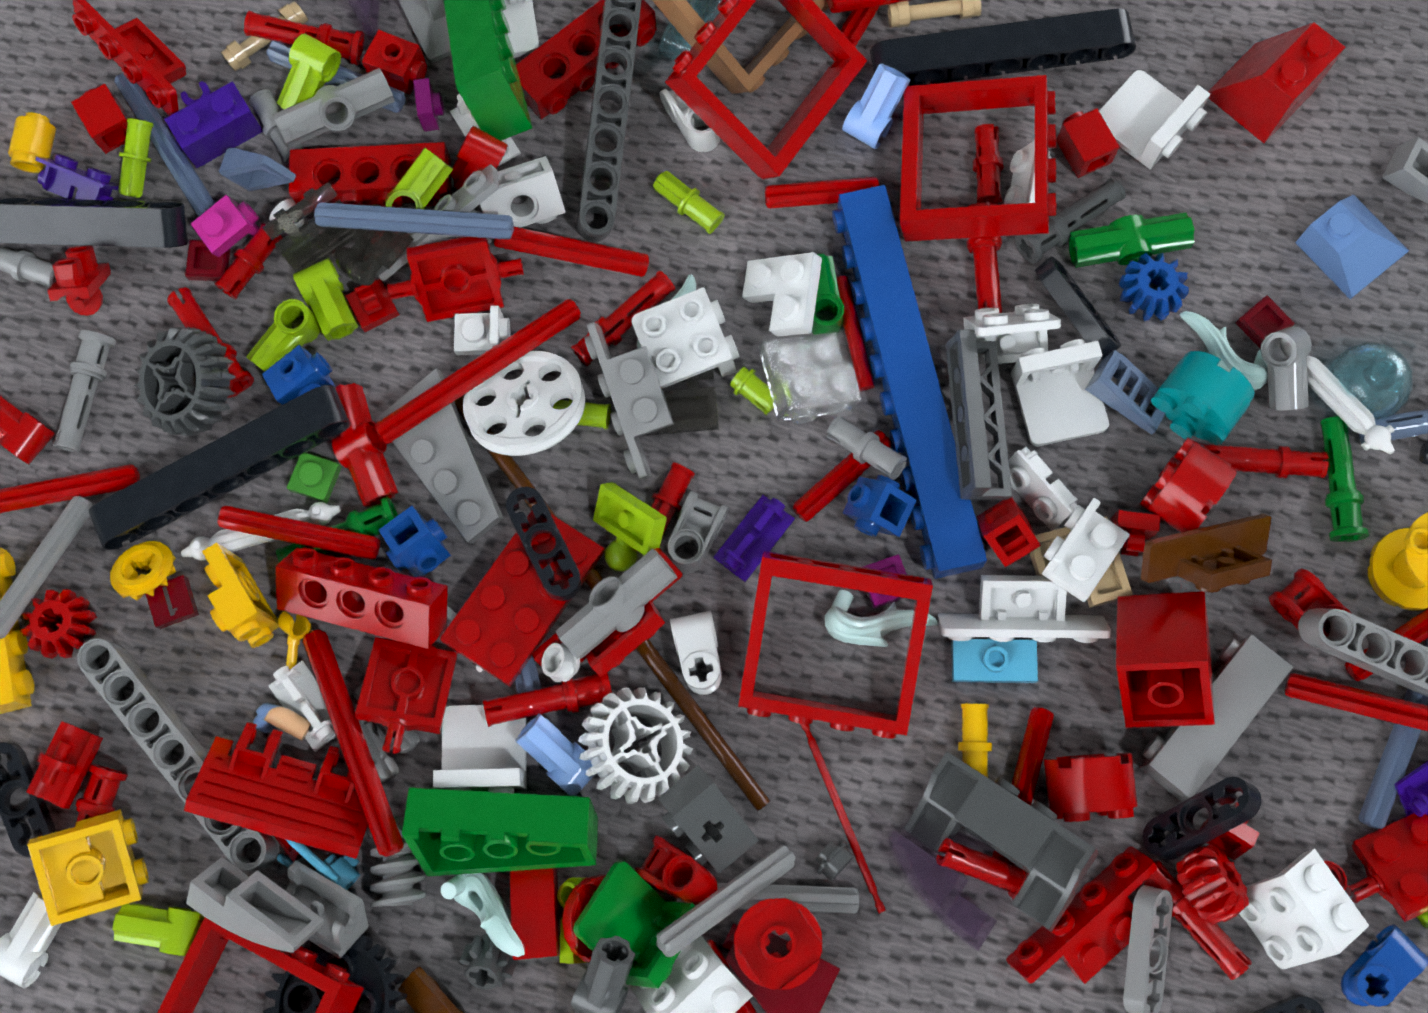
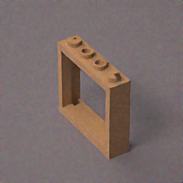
(722, 63)

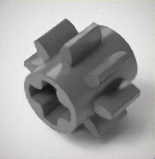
(486, 963)

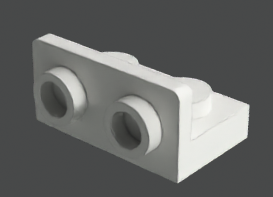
(1085, 553)

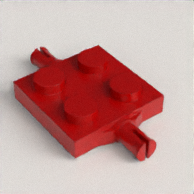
(455, 277)
(406, 689)
(1395, 866)

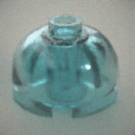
(1375, 377)

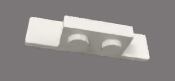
(1022, 608)

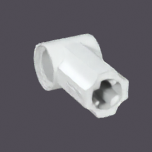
(26, 944)

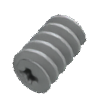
(397, 876)

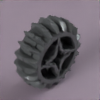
(184, 381)

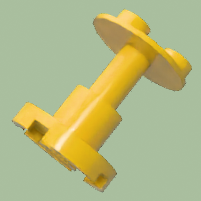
(1401, 566)

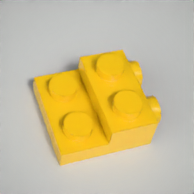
(239, 602)
(88, 867)

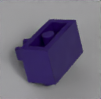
(213, 123)

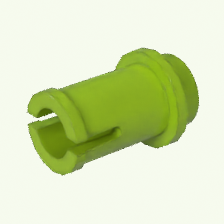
(752, 389)

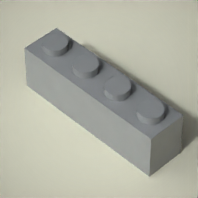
(1240, 690)

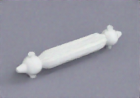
(1345, 404)
(318, 513)

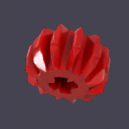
(45, 616)
(1212, 884)

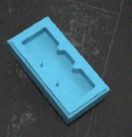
(994, 661)

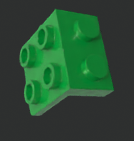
(636, 912)

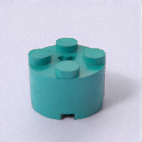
(1203, 398)

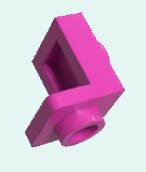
(225, 224)

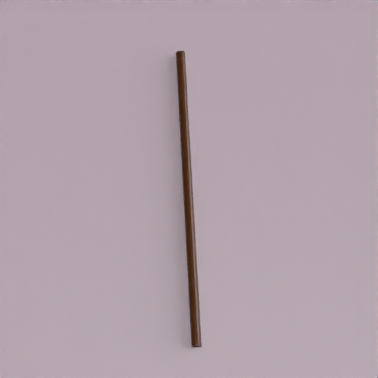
(657, 664)

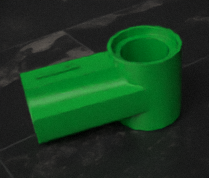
(828, 299)

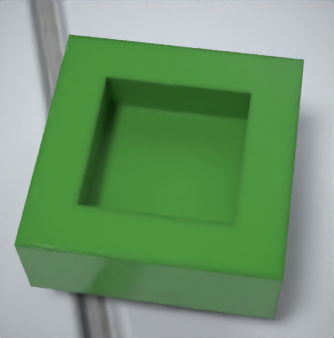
(314, 477)

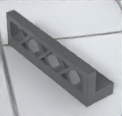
(971, 421)

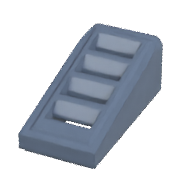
(253, 170)
(1110, 393)

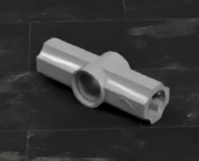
(310, 116)
(616, 604)

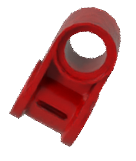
(1312, 596)
(676, 873)

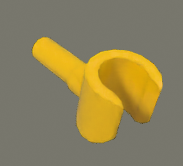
(295, 632)

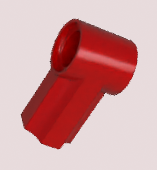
(476, 154)
(22, 432)

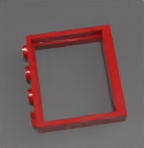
(773, 160)
(976, 220)
(848, 577)
(207, 947)

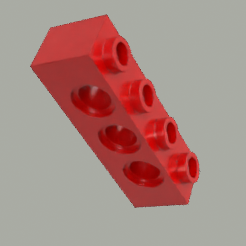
(562, 56)
(355, 166)
(362, 597)

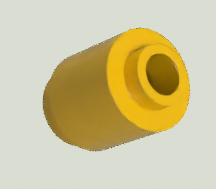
(30, 139)

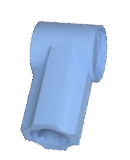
(872, 114)
(555, 754)

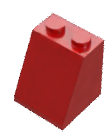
(1276, 78)
(1164, 660)

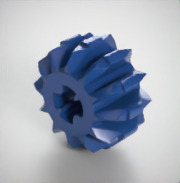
(1160, 301)

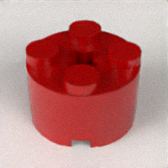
(1189, 486)
(1091, 785)

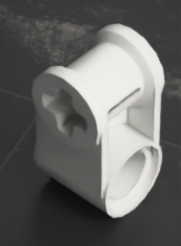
(688, 121)
(697, 645)

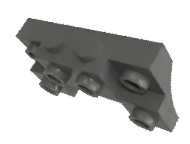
(1019, 832)

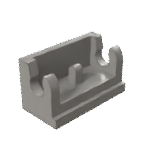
(340, 909)

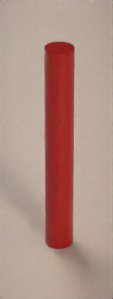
(854, 336)

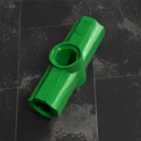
(1130, 238)

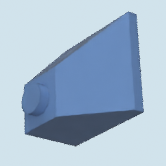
(1351, 245)

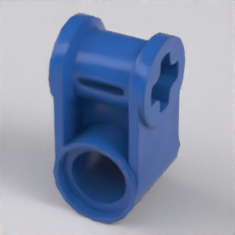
(1390, 965)

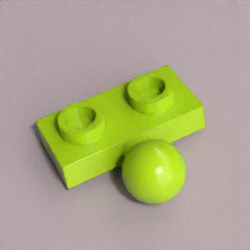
(631, 521)

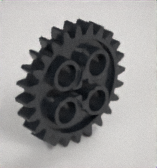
(364, 969)

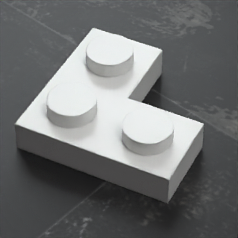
(792, 286)

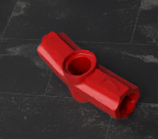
(362, 449)

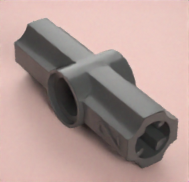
(604, 982)

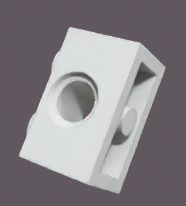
(529, 179)

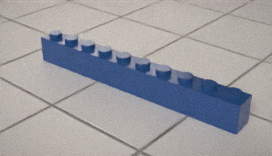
(909, 382)

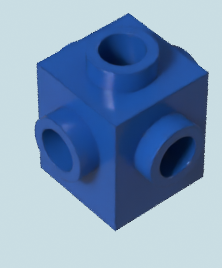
(297, 374)
(878, 506)
(415, 542)

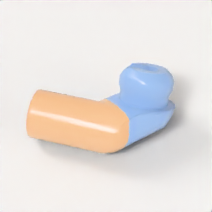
(274, 716)

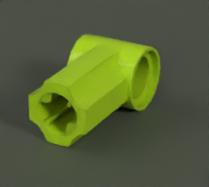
(311, 68)
(421, 180)
(324, 294)
(281, 337)
(167, 929)

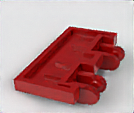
(279, 800)

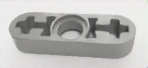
(1148, 950)

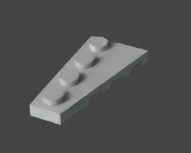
(447, 465)

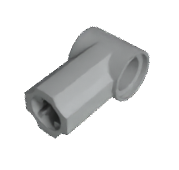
(1287, 373)

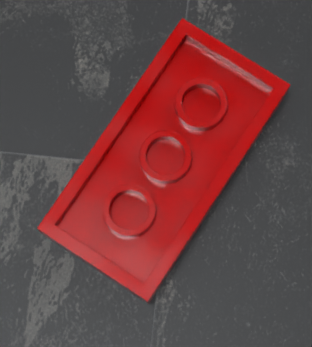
(510, 607)

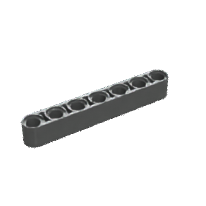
(608, 125)

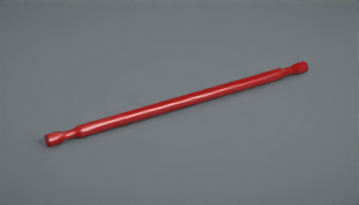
(843, 818)

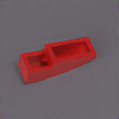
(535, 911)

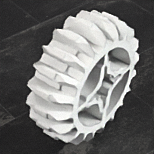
(655, 776)

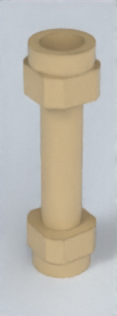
(901, 13)
(238, 54)

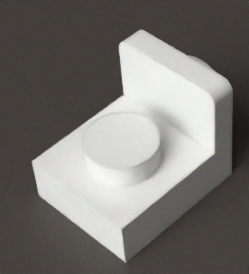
(480, 331)

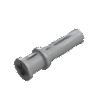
(86, 374)

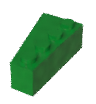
(486, 66)
(498, 831)

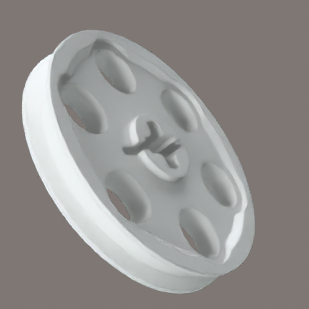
(534, 411)

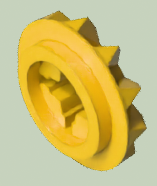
(144, 556)

